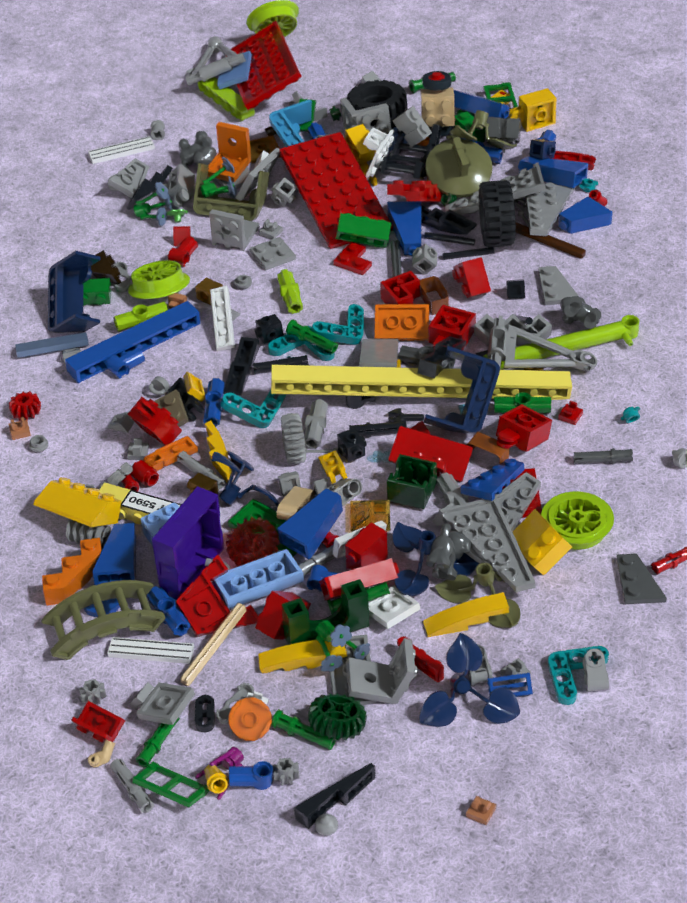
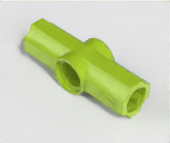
(290, 291)
(138, 315)

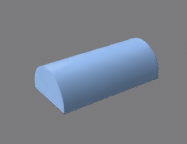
(258, 579)

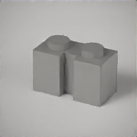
(412, 125)

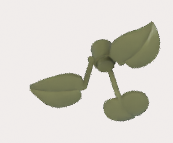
(478, 123)
(460, 590)

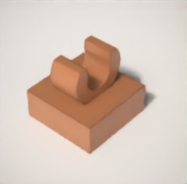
(176, 299)
(19, 429)
(481, 810)

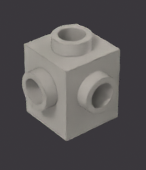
(283, 192)
(424, 259)

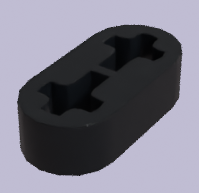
(209, 713)

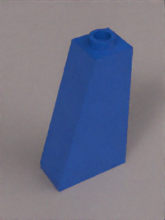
(472, 102)
(557, 171)
(406, 224)
(311, 523)
(118, 556)

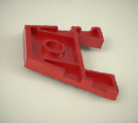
(203, 604)

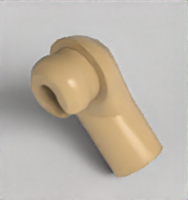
(102, 757)

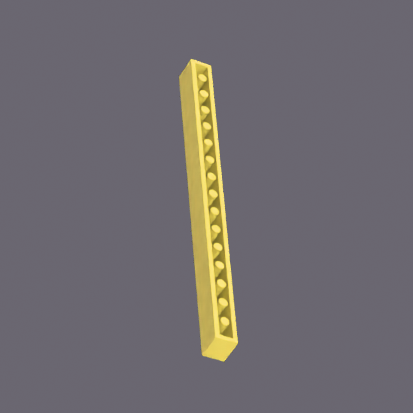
(407, 383)

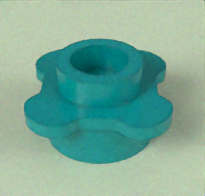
(588, 184)
(631, 414)

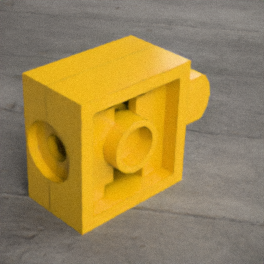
(535, 110)

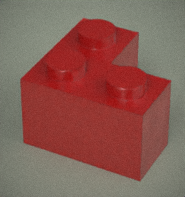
(473, 276)
(400, 289)
(271, 619)

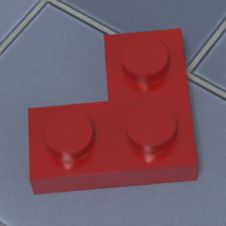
(350, 259)

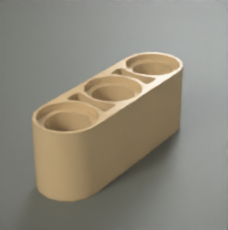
(294, 501)

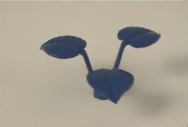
(232, 490)
(406, 539)
(465, 656)

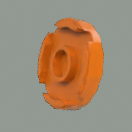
(250, 719)

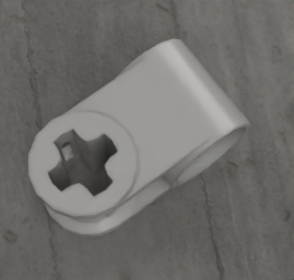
(346, 493)
(483, 672)
(595, 674)

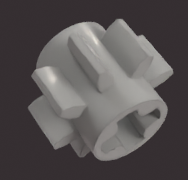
(92, 691)
(286, 771)

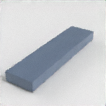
(51, 345)

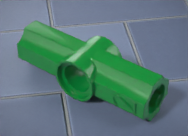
(538, 404)

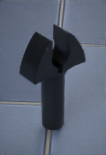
(397, 416)

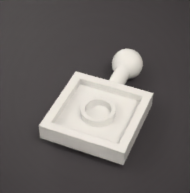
(392, 607)

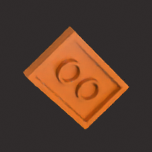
(402, 322)

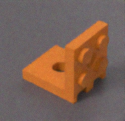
(237, 153)

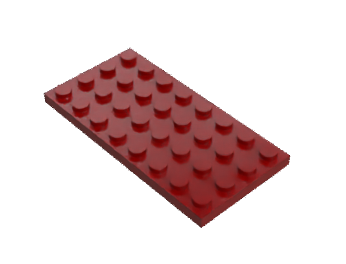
(270, 66)
(331, 183)

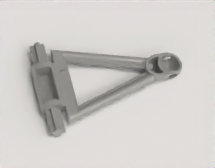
(205, 72)
(503, 345)

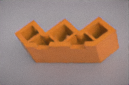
(75, 573)

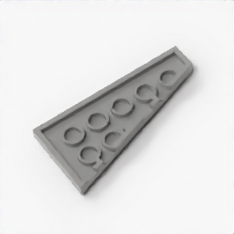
(523, 184)
(545, 208)
(514, 502)
(491, 539)

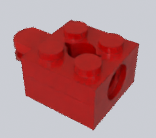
(453, 323)
(155, 421)
(522, 428)

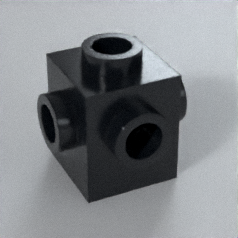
(268, 328)
(351, 444)

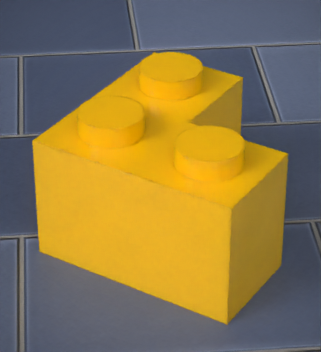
(355, 137)

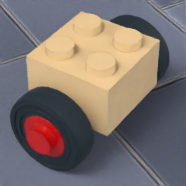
(438, 101)

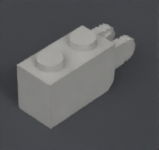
(181, 185)

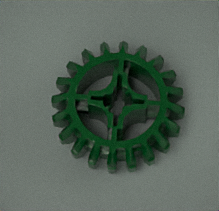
(337, 716)

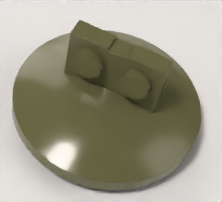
(458, 167)

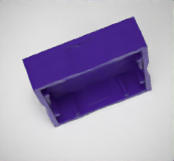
(187, 541)

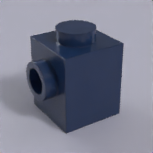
(542, 148)

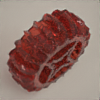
(241, 541)

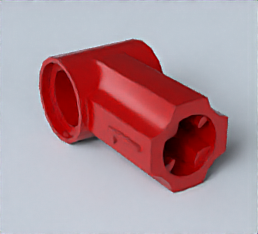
(183, 251)

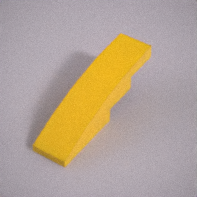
(217, 445)
(465, 614)
(297, 655)

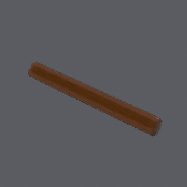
(551, 241)

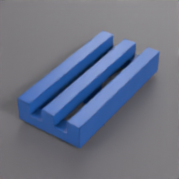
(525, 675)

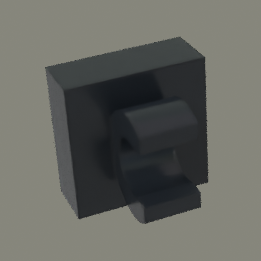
(515, 289)

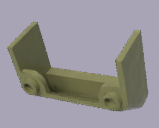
(248, 209)

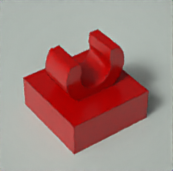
(570, 413)

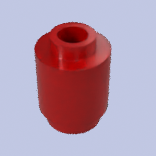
(144, 473)

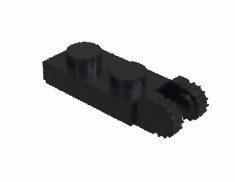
(188, 400)

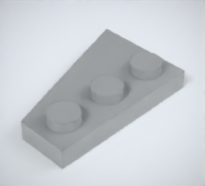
(130, 177)
(554, 285)

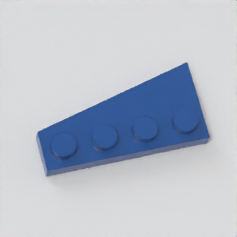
(492, 481)

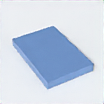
(239, 73)

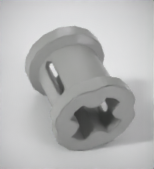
(157, 130)

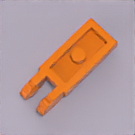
(168, 454)

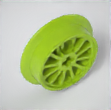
(282, 11)
(157, 280)
(587, 520)

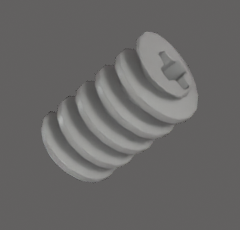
(77, 531)

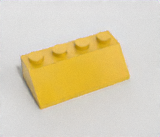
(79, 503)

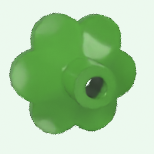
(177, 214)

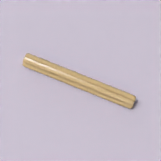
(213, 644)

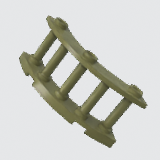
(105, 624)

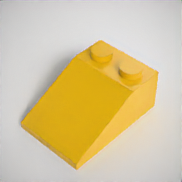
(540, 542)

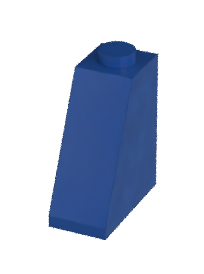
(585, 216)

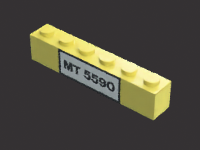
(133, 503)

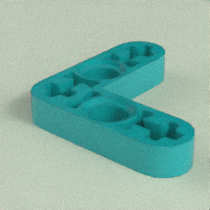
(346, 331)
(281, 346)
(257, 412)
(568, 664)

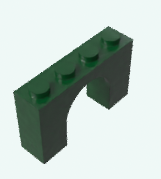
(351, 612)

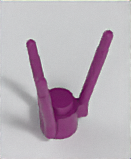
(232, 757)

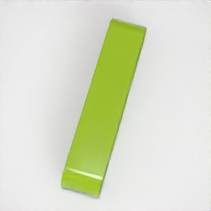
(227, 98)

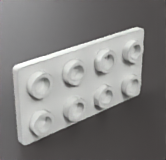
(380, 142)

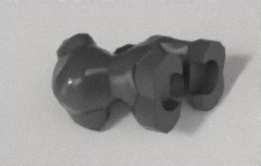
(197, 153)
(576, 309)
(444, 552)

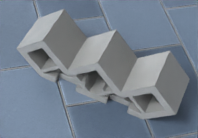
(539, 327)

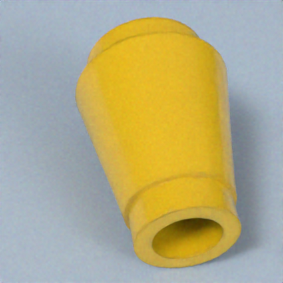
(216, 779)

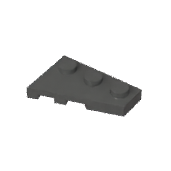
(637, 582)

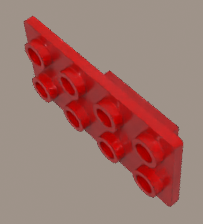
(449, 455)

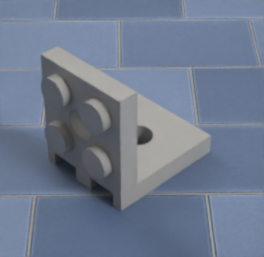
(364, 116)
(231, 229)
(388, 680)

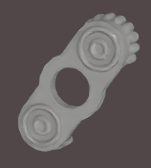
(122, 287)
(242, 691)

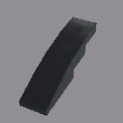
(148, 187)
(446, 221)

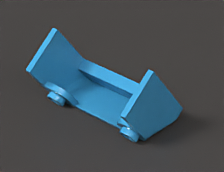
(287, 121)

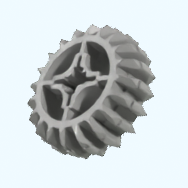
(293, 438)

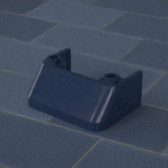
(66, 293)
(484, 376)

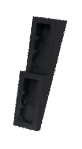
(436, 361)
(242, 365)
(342, 791)

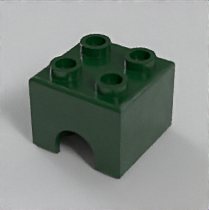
(412, 481)

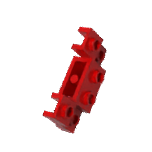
(416, 191)

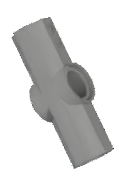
(315, 424)
(451, 490)

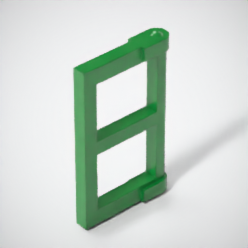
(504, 86)
(201, 792)

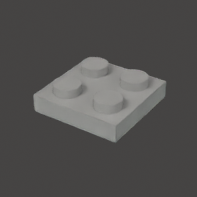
(272, 253)
(165, 703)

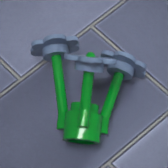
(209, 189)
(143, 209)
(337, 636)

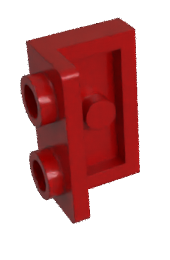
(99, 721)

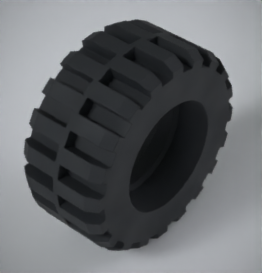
(378, 93)
(497, 213)

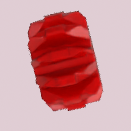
(25, 405)

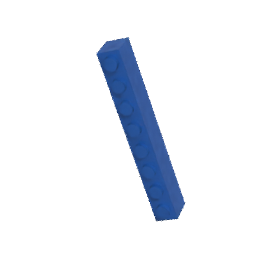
(142, 336)

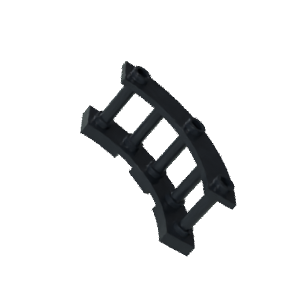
(417, 171)

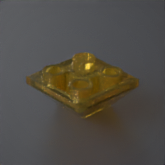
(367, 511)

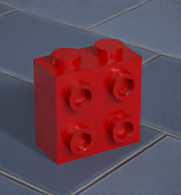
(366, 547)

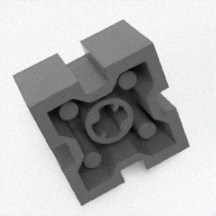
(505, 129)

